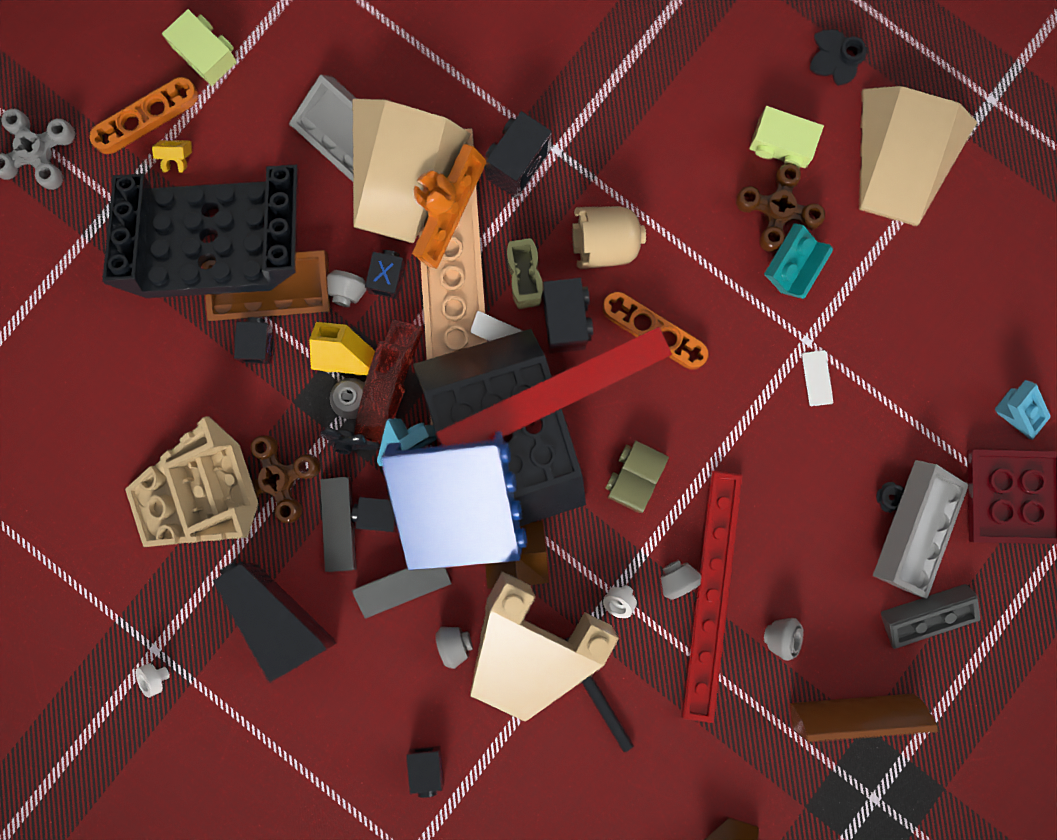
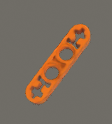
(141, 110)
(656, 321)

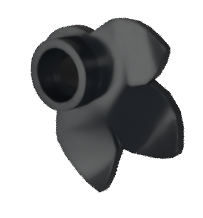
(834, 58)
(345, 441)

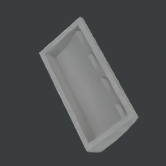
(327, 122)
(921, 529)

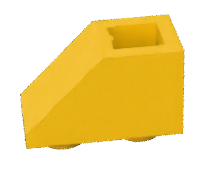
(339, 350)

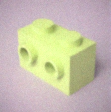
(200, 47)
(786, 137)

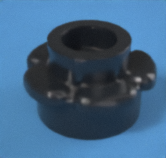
(882, 496)

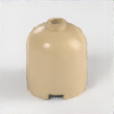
(607, 236)

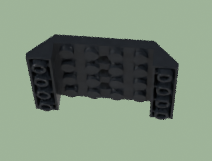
(159, 235)
(489, 373)

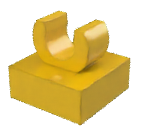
(172, 150)

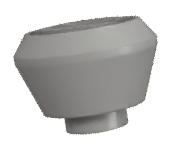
(345, 287)
(339, 393)
(679, 579)
(784, 638)
(453, 645)

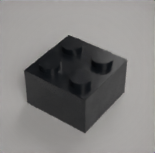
(518, 154)
(565, 315)

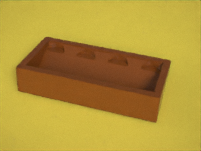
(299, 294)
(862, 717)

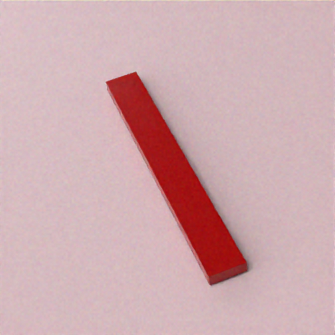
(559, 390)
(712, 597)

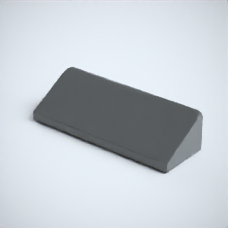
(338, 524)
(399, 589)
(931, 615)

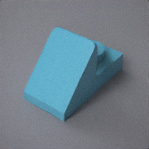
(1024, 409)
(413, 438)

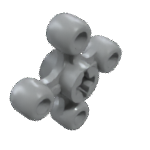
(19, 125)

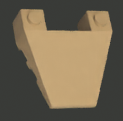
(525, 666)

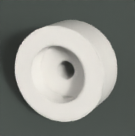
(620, 602)
(151, 679)

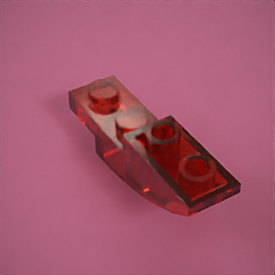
(386, 378)

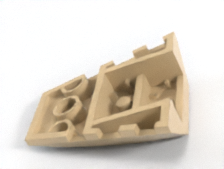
(907, 149)
(389, 155)
(195, 491)

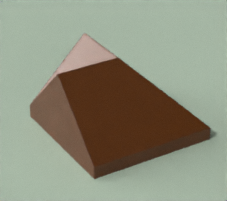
(531, 567)

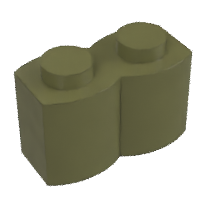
(526, 280)
(637, 476)

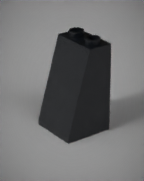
(270, 619)

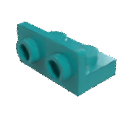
(798, 262)

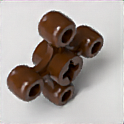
(784, 197)
(288, 475)

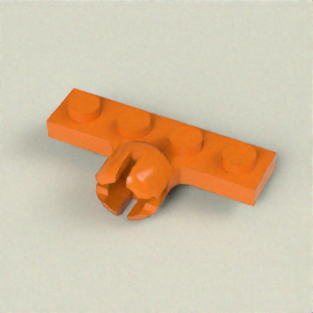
(445, 203)

